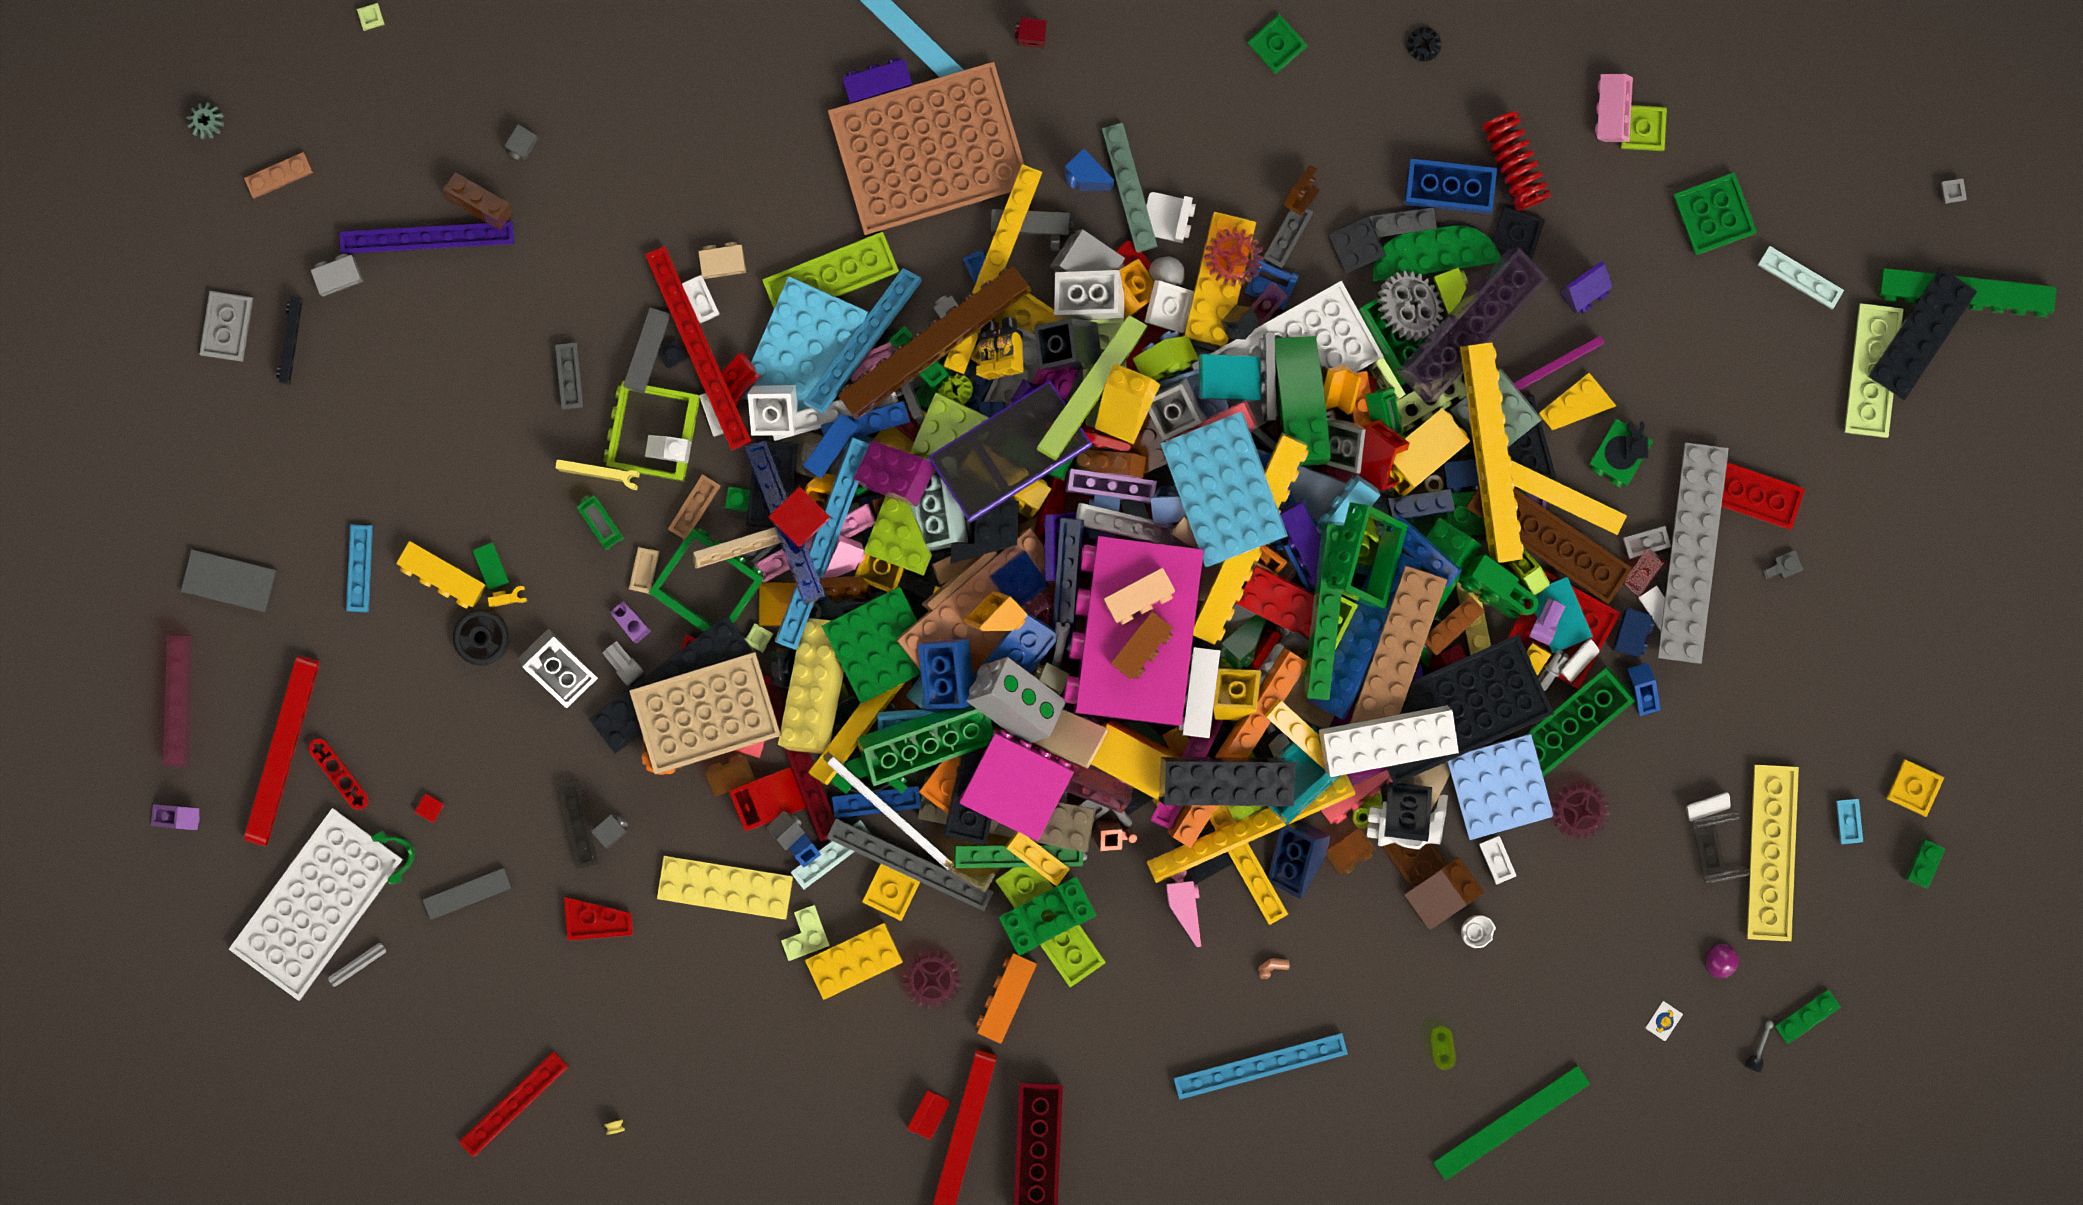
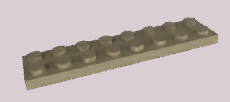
(1067, 827)

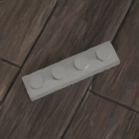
(1267, 366)

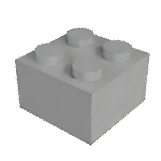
(1176, 410)

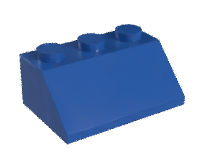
(1087, 174)
(946, 673)

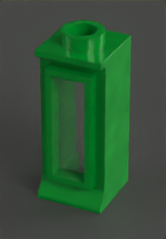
(1383, 407)
(599, 521)

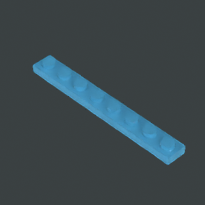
(862, 341)
(1260, 1066)

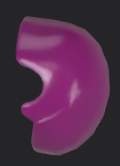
(1721, 961)

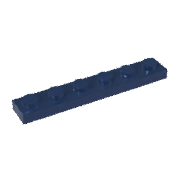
(1068, 574)

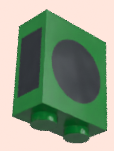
(1611, 456)

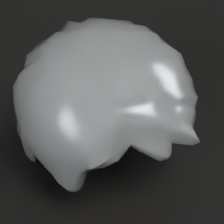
(1167, 270)

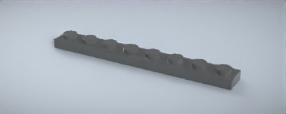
(908, 864)

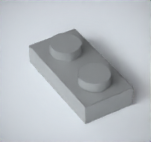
(1653, 539)

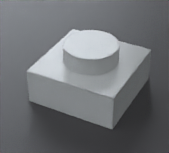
(1953, 191)

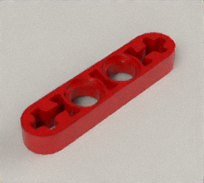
(341, 772)

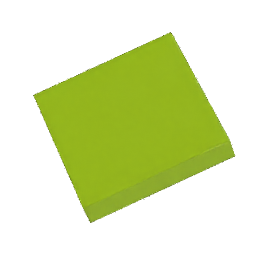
(1647, 128)

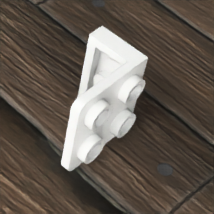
(1170, 216)

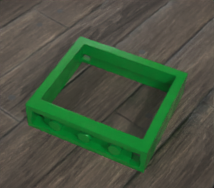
(1385, 560)
(686, 612)

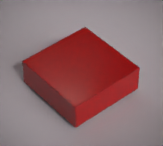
(429, 808)

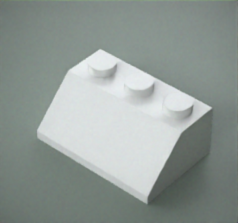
(1089, 295)

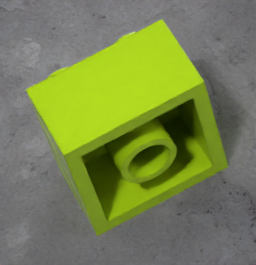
(1166, 358)

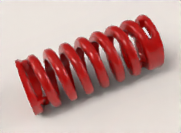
(1496, 127)

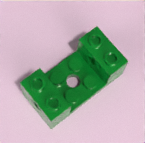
(1025, 922)

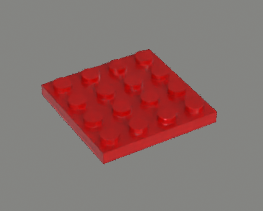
(1597, 615)

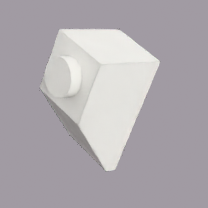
(668, 448)

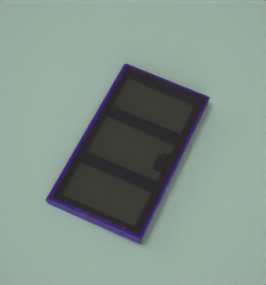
(1003, 454)

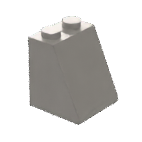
(1086, 253)

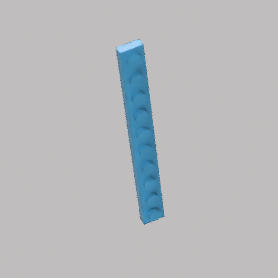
(824, 540)

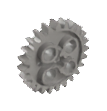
(1410, 305)

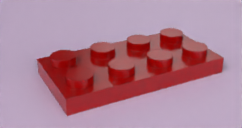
(1761, 496)
(1278, 601)

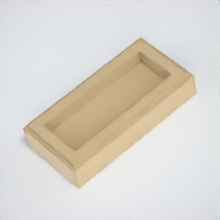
(644, 570)

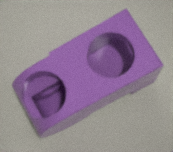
(630, 622)

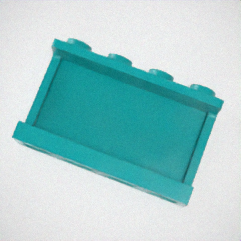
(1309, 782)

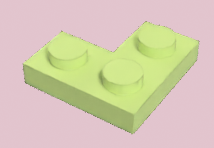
(811, 936)

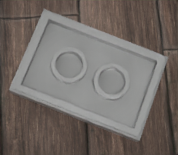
(226, 326)

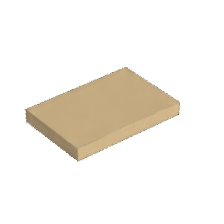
(1074, 739)

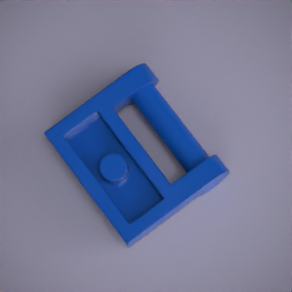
(1259, 283)

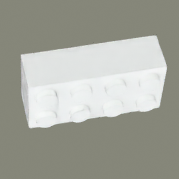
(1200, 692)

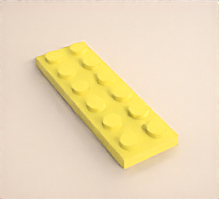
(725, 887)

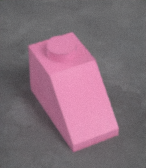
(844, 557)

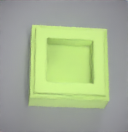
(370, 16)
(759, 637)

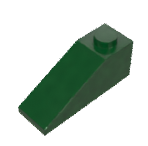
(1243, 643)

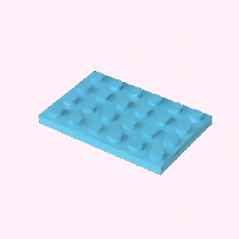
(804, 338)
(1224, 489)

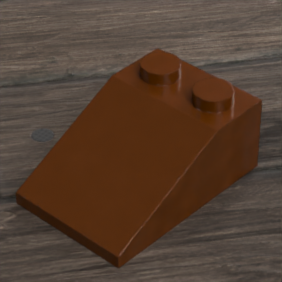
(1444, 893)

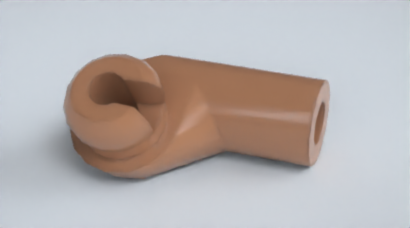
(1271, 964)

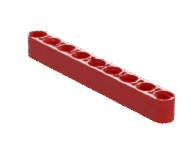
(282, 750)
(965, 1128)

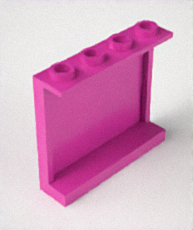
(1017, 784)

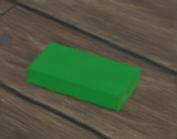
(491, 566)

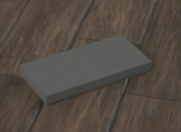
(228, 580)

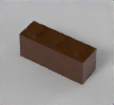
(477, 201)

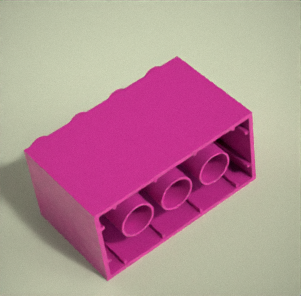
(1161, 689)

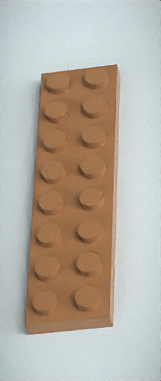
(1399, 645)

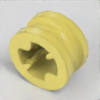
(614, 1127)

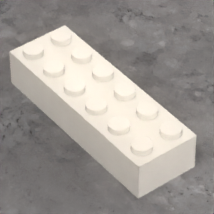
(1388, 741)

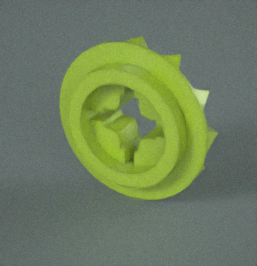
(964, 388)

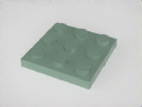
(1518, 412)

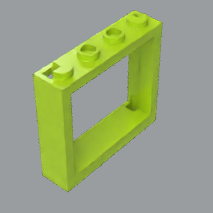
(618, 417)

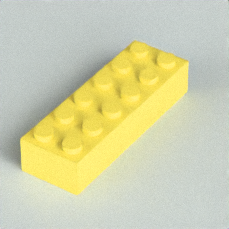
(812, 692)

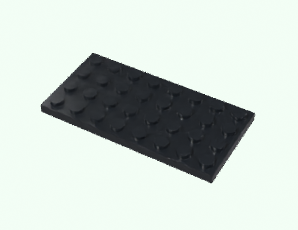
(1489, 699)

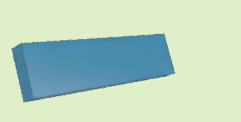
(359, 568)

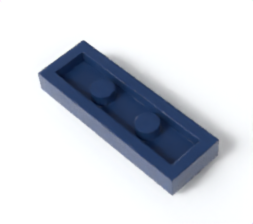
(1421, 504)

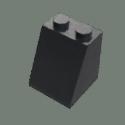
(1067, 344)

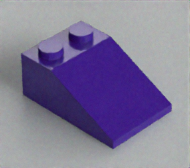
(1587, 288)

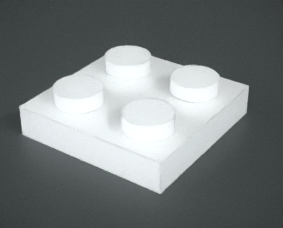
(1169, 306)

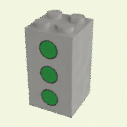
(1015, 700)

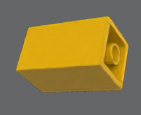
(1428, 450)
(1132, 757)

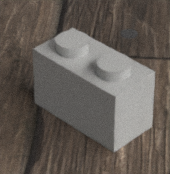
(336, 275)

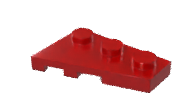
(595, 921)

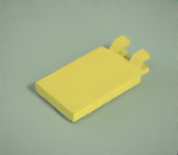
(599, 472)

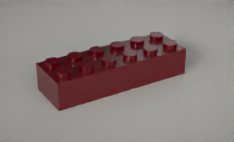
(1038, 1143)

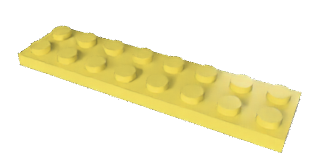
(1772, 853)

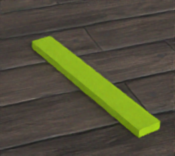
(1091, 388)

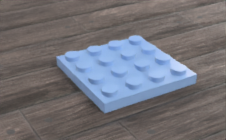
(1500, 786)

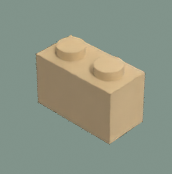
(722, 261)

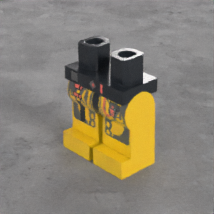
(1000, 350)

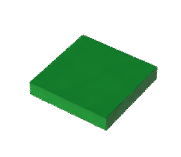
(1277, 44)

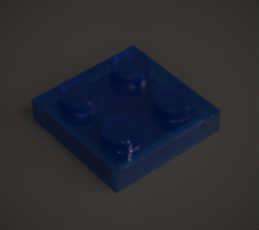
(1019, 579)

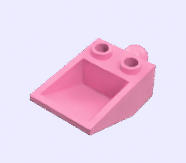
(1183, 904)

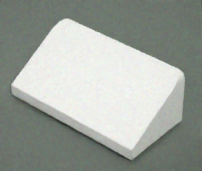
(1579, 660)
(1708, 806)

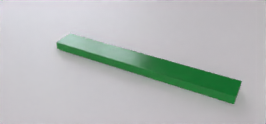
(1511, 1122)

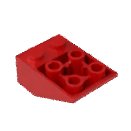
(767, 798)

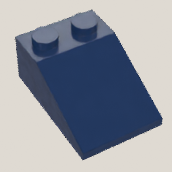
(1297, 857)

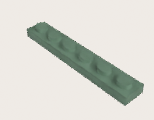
(1129, 187)

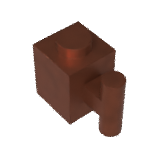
(1110, 835)

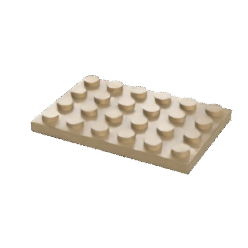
(705, 713)

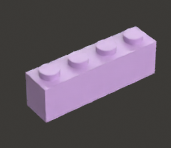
(1110, 485)

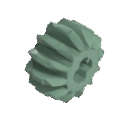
(200, 128)

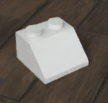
(773, 409)

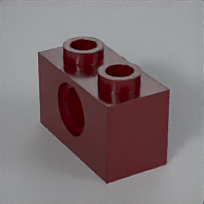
(1031, 32)

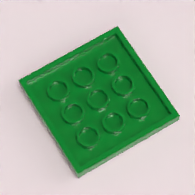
(868, 646)

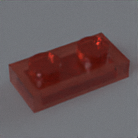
(1644, 572)

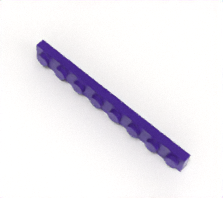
(425, 238)

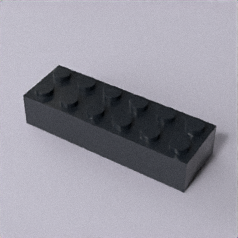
(1227, 781)

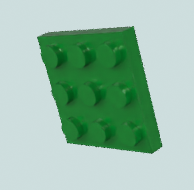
(1714, 214)

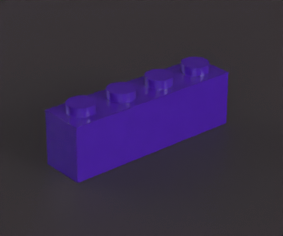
(1303, 537)

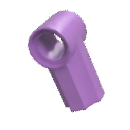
(1545, 626)

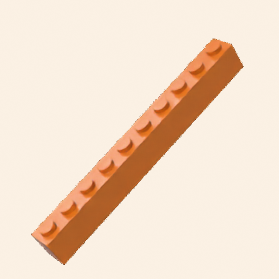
(1243, 738)

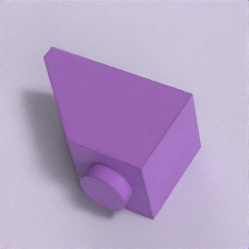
(175, 817)

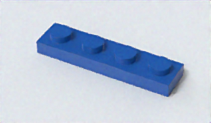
(877, 419)
(1428, 554)
(859, 805)

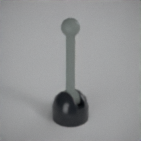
(1755, 1062)

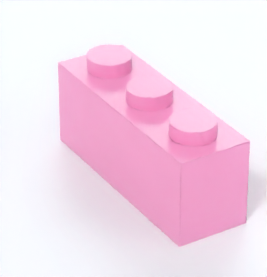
(1614, 108)

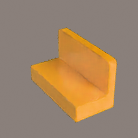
(1341, 388)

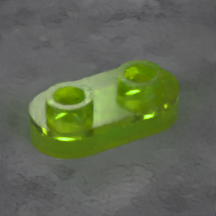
(1443, 1047)

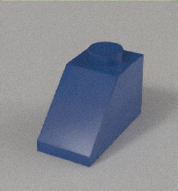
(1644, 689)

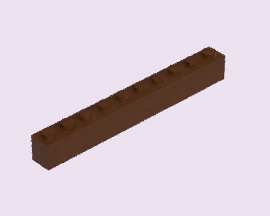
(934, 342)

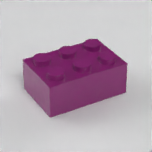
(894, 473)

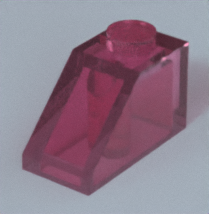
(1268, 303)

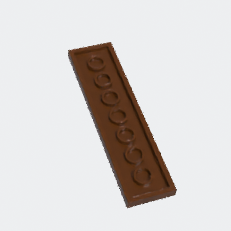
(1564, 548)

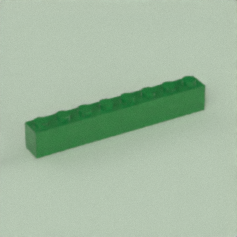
(1991, 294)
(1324, 618)

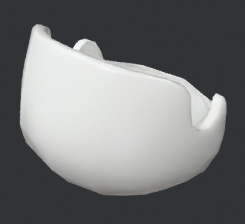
(1477, 931)

